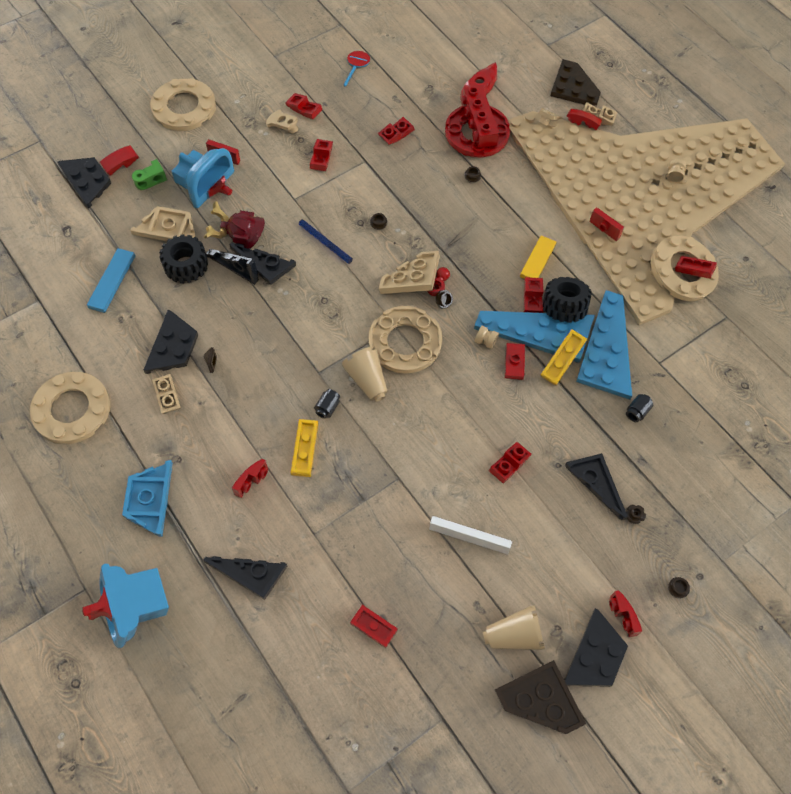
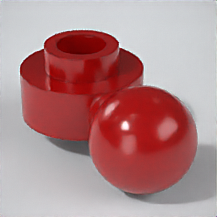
(441, 275)

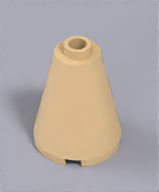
(367, 373)
(516, 631)

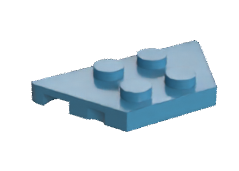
(148, 497)

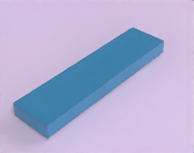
(111, 280)

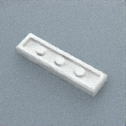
(470, 535)

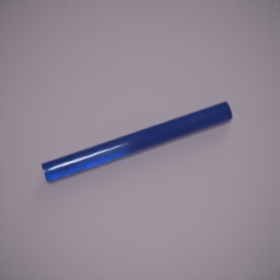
(325, 241)

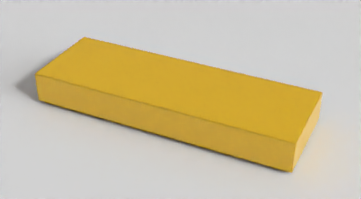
(538, 258)
(563, 357)
(304, 448)

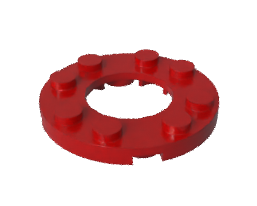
(456, 139)

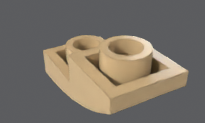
(605, 114)
(166, 393)

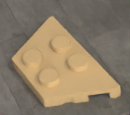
(164, 224)

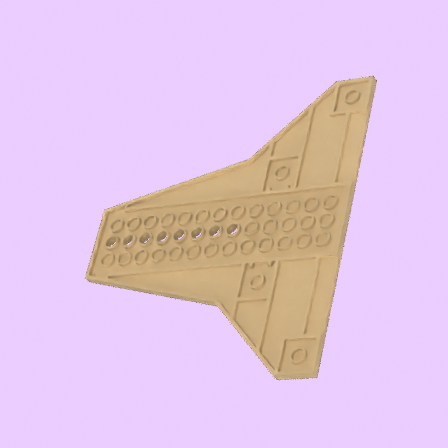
(616, 175)

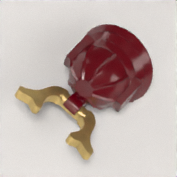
(241, 227)

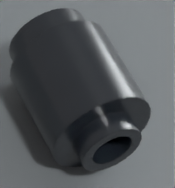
(327, 403)
(639, 408)

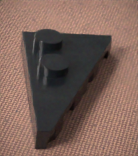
(238, 264)
(268, 265)
(595, 475)
(253, 575)

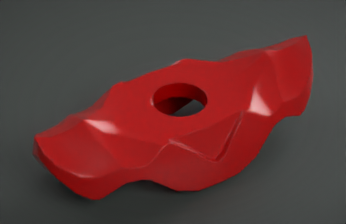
(488, 75)

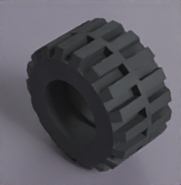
(183, 247)
(566, 299)

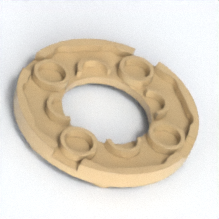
(188, 121)
(666, 277)
(412, 317)
(82, 428)

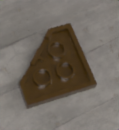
(574, 85)
(543, 699)

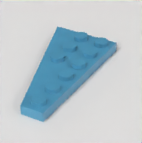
(533, 329)
(607, 356)

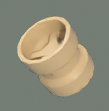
(676, 171)
(486, 337)

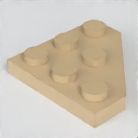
(413, 275)

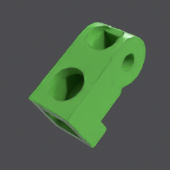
(149, 176)

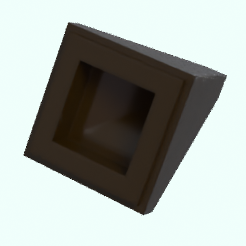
(210, 359)

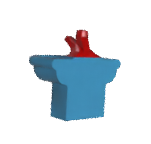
(204, 174)
(127, 601)

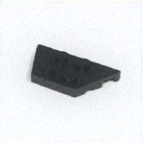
(86, 178)
(172, 344)
(597, 655)

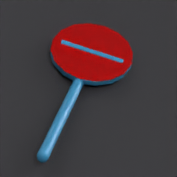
(357, 59)

